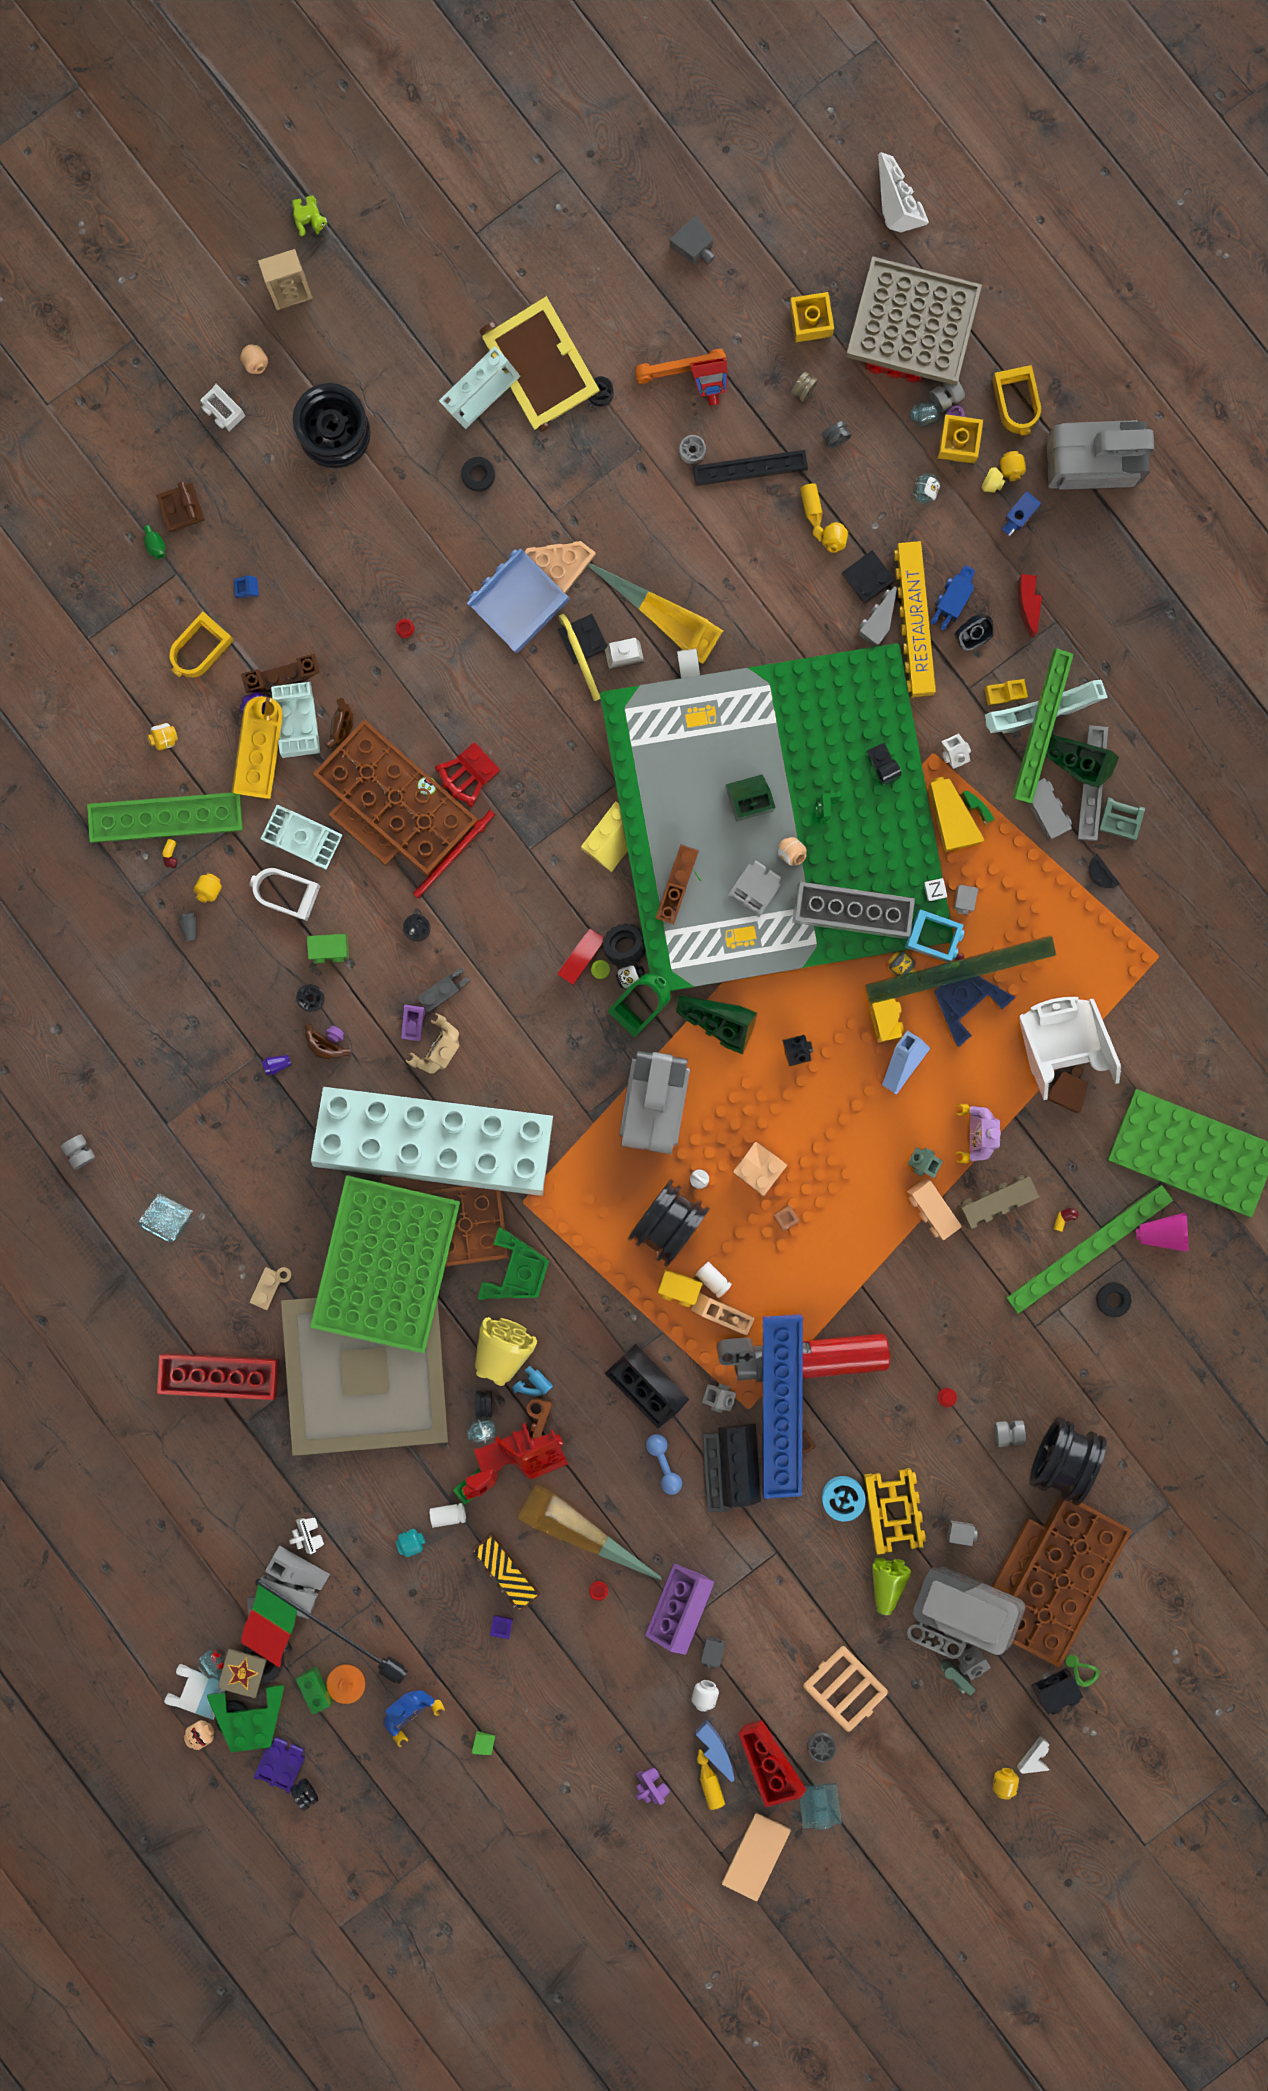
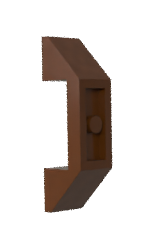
(289, 674)

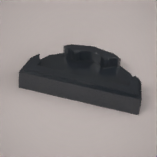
(1101, 874)

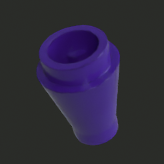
(275, 1064)

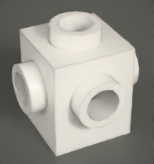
(955, 751)

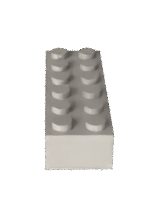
(853, 910)

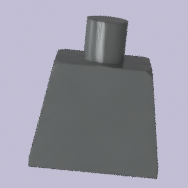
(693, 242)

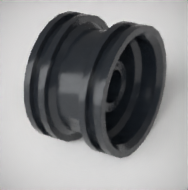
(311, 407)
(668, 1223)
(1068, 1461)

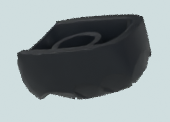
(975, 632)

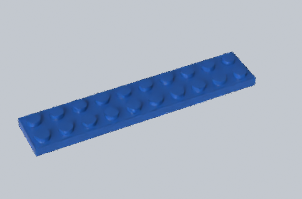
(782, 1405)

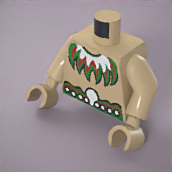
(441, 1049)

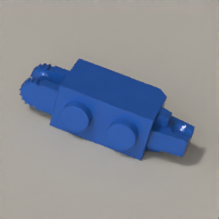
(955, 597)

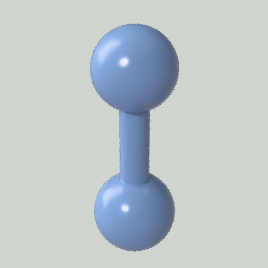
(671, 1482)

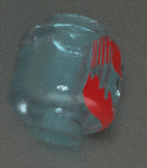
(211, 1664)

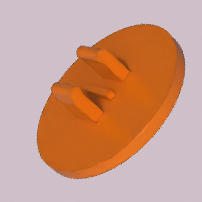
(346, 1684)

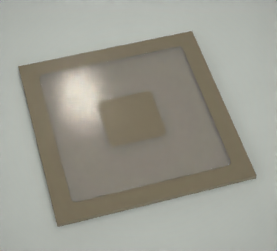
(357, 1390)

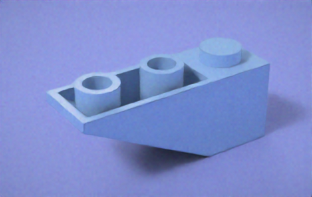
(904, 1061)

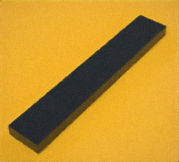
(750, 468)

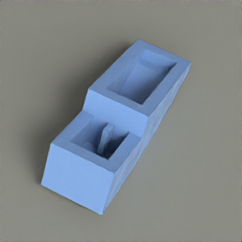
(715, 1749)

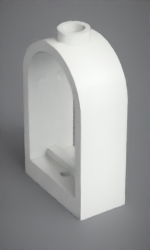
(308, 898)

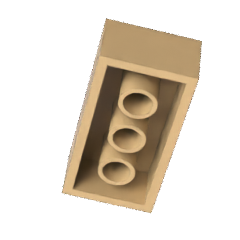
(285, 279)

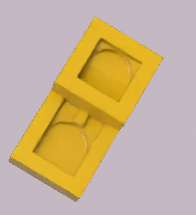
(1005, 692)

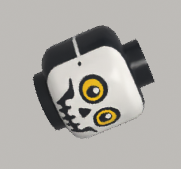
(628, 975)

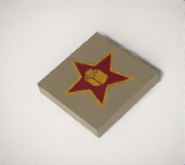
(242, 1673)

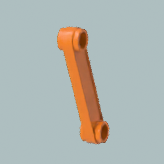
(645, 372)

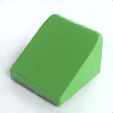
(483, 1743)

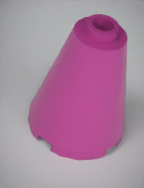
(1165, 1233)

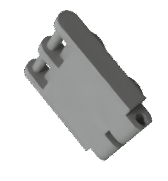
(755, 887)

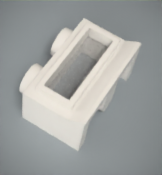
(222, 407)

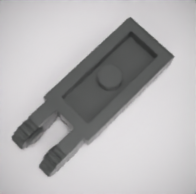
(442, 991)

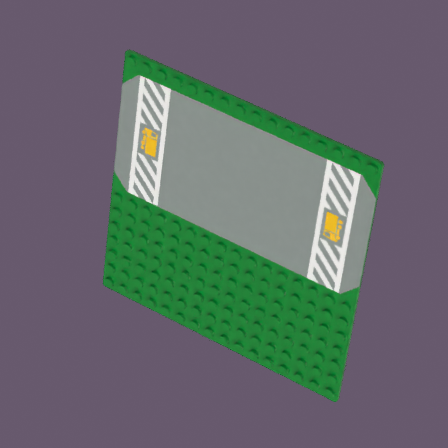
(807, 734)

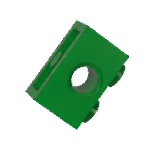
(314, 1690)

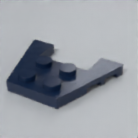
(961, 996)

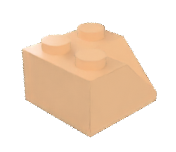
(759, 1168)

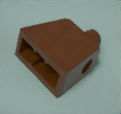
(1069, 1089)

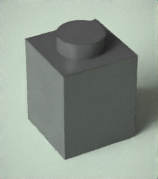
(712, 1652)

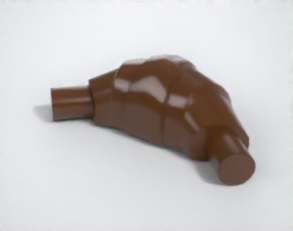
(341, 724)
(322, 1046)

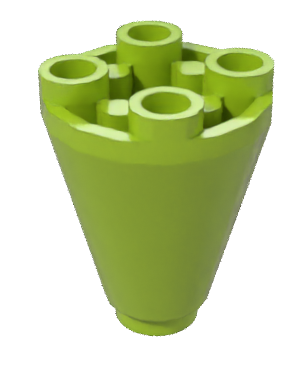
(889, 1583)

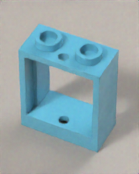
(916, 929)

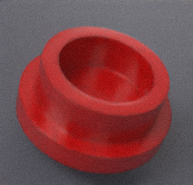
(405, 628)
(947, 1397)
(598, 1590)

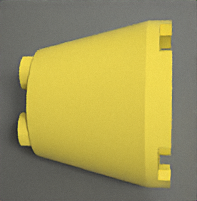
(502, 1349)

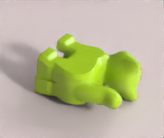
(308, 214)

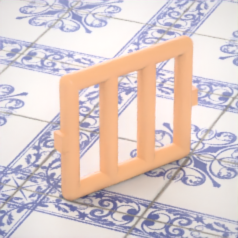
(868, 1679)

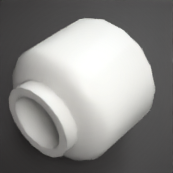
(705, 1695)

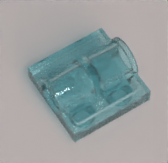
(165, 1218)
(820, 1807)

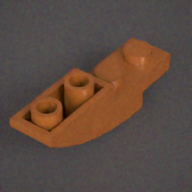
(677, 884)

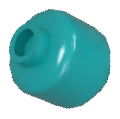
(410, 1543)

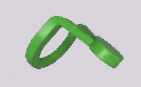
(1072, 1662)

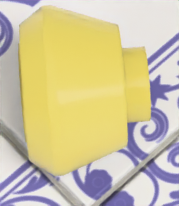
(993, 481)

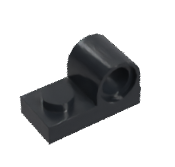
(885, 768)

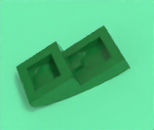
(973, 802)

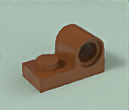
(537, 1427)

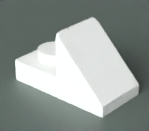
(1031, 1762)

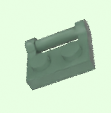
(1121, 825)
(960, 1680)

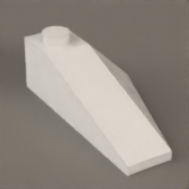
(898, 204)

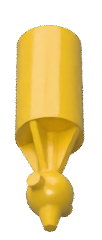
(813, 508)
(710, 1784)

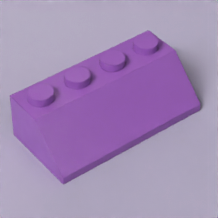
(679, 1609)

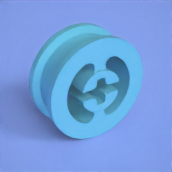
(829, 1493)

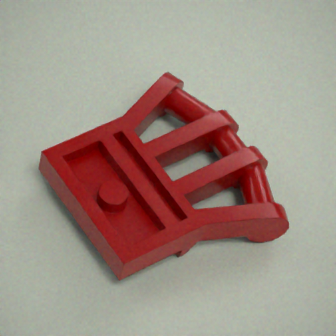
(479, 767)

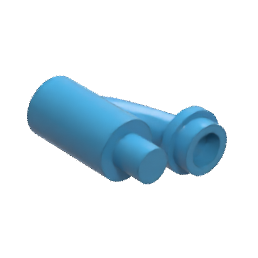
(537, 1379)

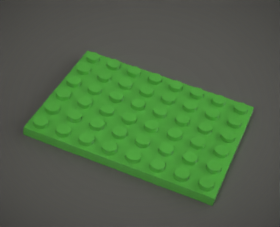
(385, 1264)

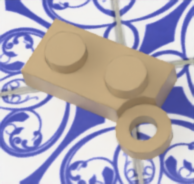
(268, 1286)

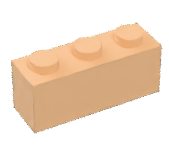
(933, 1209)

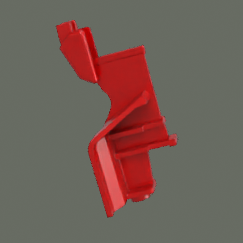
(528, 1455)

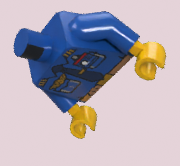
(406, 1709)

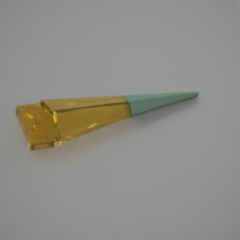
(556, 1518)

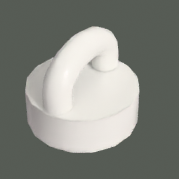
(699, 1179)

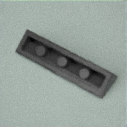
(713, 1473)

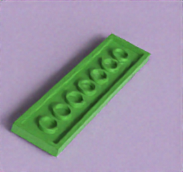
(165, 817)

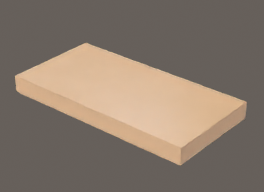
(756, 1856)

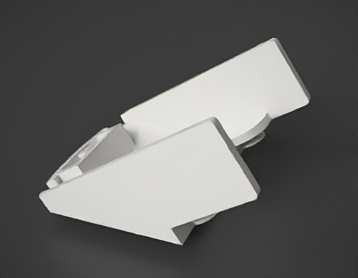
(1065, 1035)

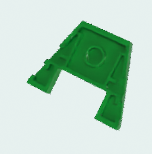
(523, 1274)
(251, 1727)

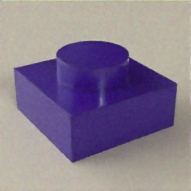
(501, 1627)

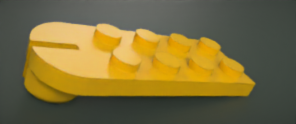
(257, 748)

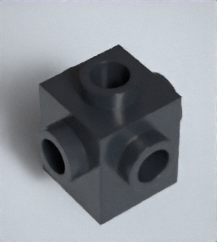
(797, 1050)

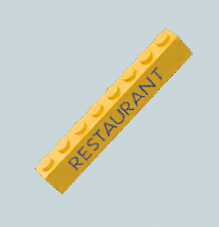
(915, 619)

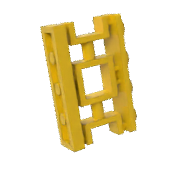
(878, 1513)

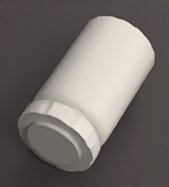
(713, 1279)
(447, 1515)

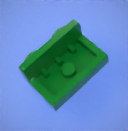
(823, 808)

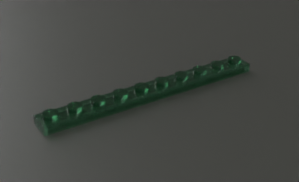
(960, 969)

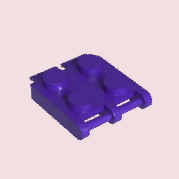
(280, 1764)

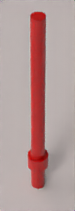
(479, 826)

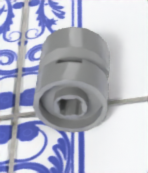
(946, 395)
(78, 1152)
(1010, 1433)

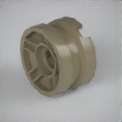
(804, 386)

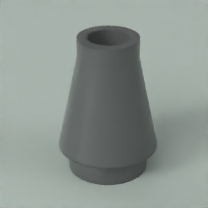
(188, 925)

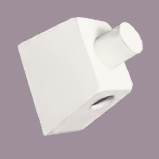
(624, 653)

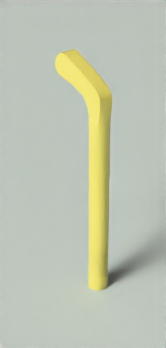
(580, 657)

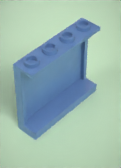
(518, 600)

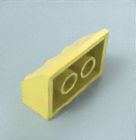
(607, 840)

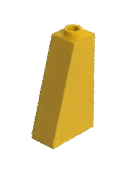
(953, 819)

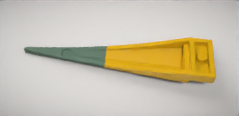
(680, 624)

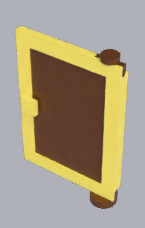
(548, 363)

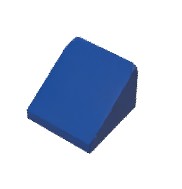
(246, 587)

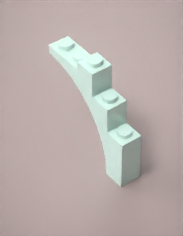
(1023, 716)

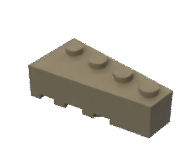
(998, 1201)

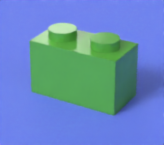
(328, 948)

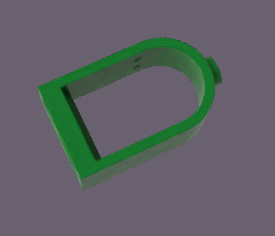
(627, 1017)

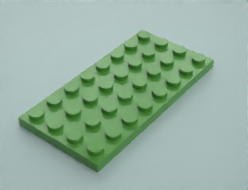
(1191, 1153)

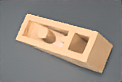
(722, 1314)

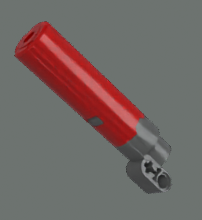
(820, 1356)

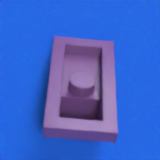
(412, 1022)

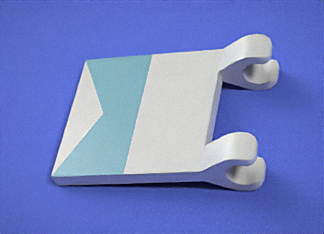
(195, 1692)

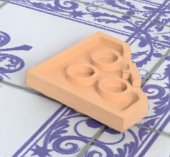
(562, 562)

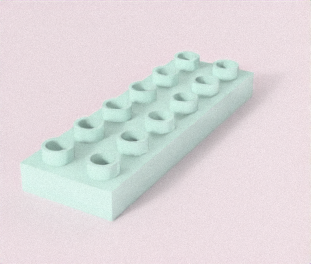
(432, 1141)

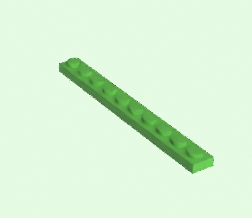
(1089, 1249)

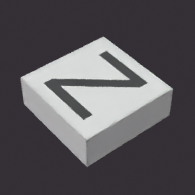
(935, 889)

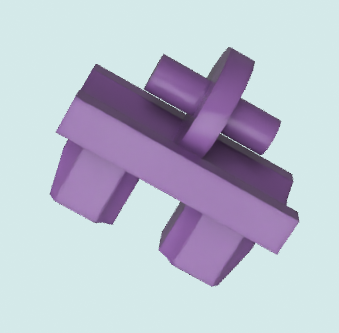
(657, 1793)

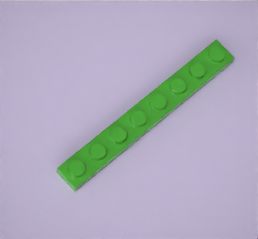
(1042, 726)

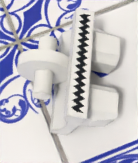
(304, 1527)

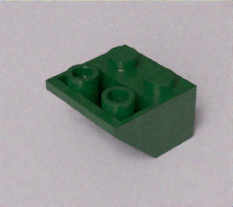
(750, 797)

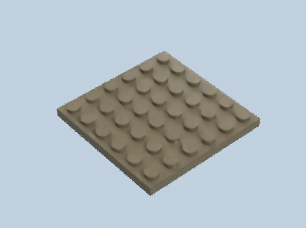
(914, 321)

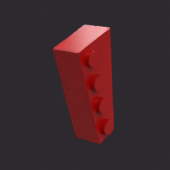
(769, 1765)

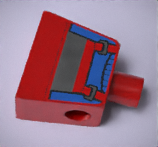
(710, 378)

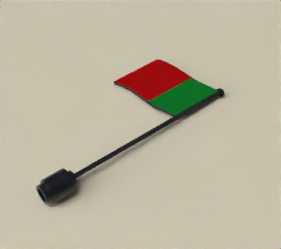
(273, 1622)

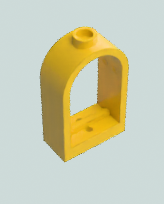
(1013, 376)
(205, 621)

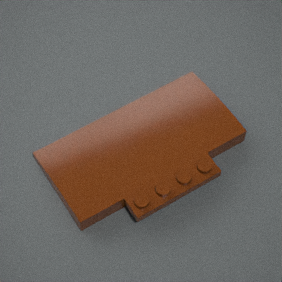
(384, 805)
(476, 1220)
(1059, 1575)

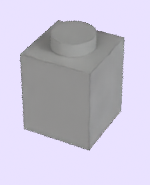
(965, 899)
(961, 1533)

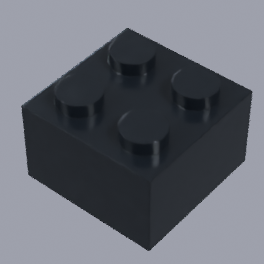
(1057, 1691)

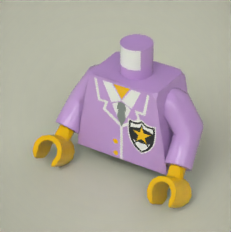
(984, 1133)

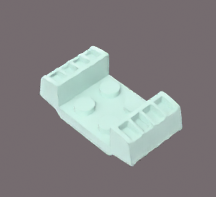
(299, 722)
(301, 837)

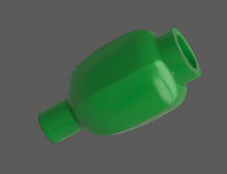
(154, 543)

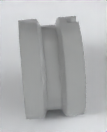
(690, 442)

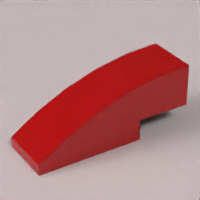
(1029, 603)
(581, 957)

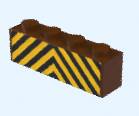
(506, 1571)

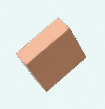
(786, 1218)

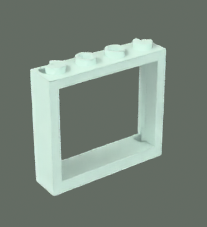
(480, 388)

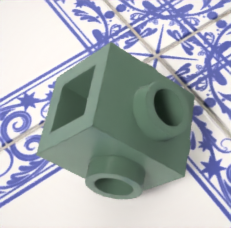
(924, 1162)

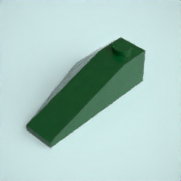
(1082, 761)
(724, 1021)

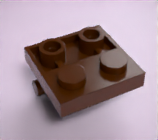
(180, 507)

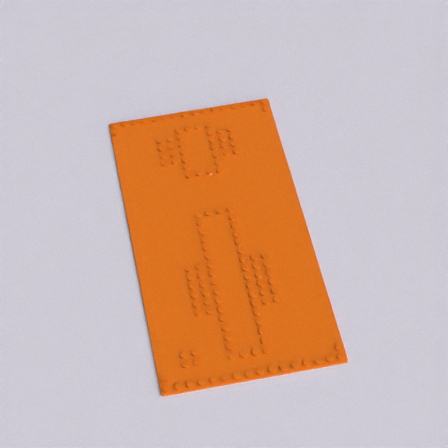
(831, 1116)

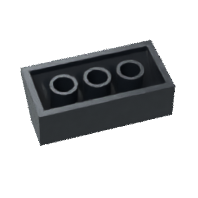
(647, 1386)
(739, 1465)

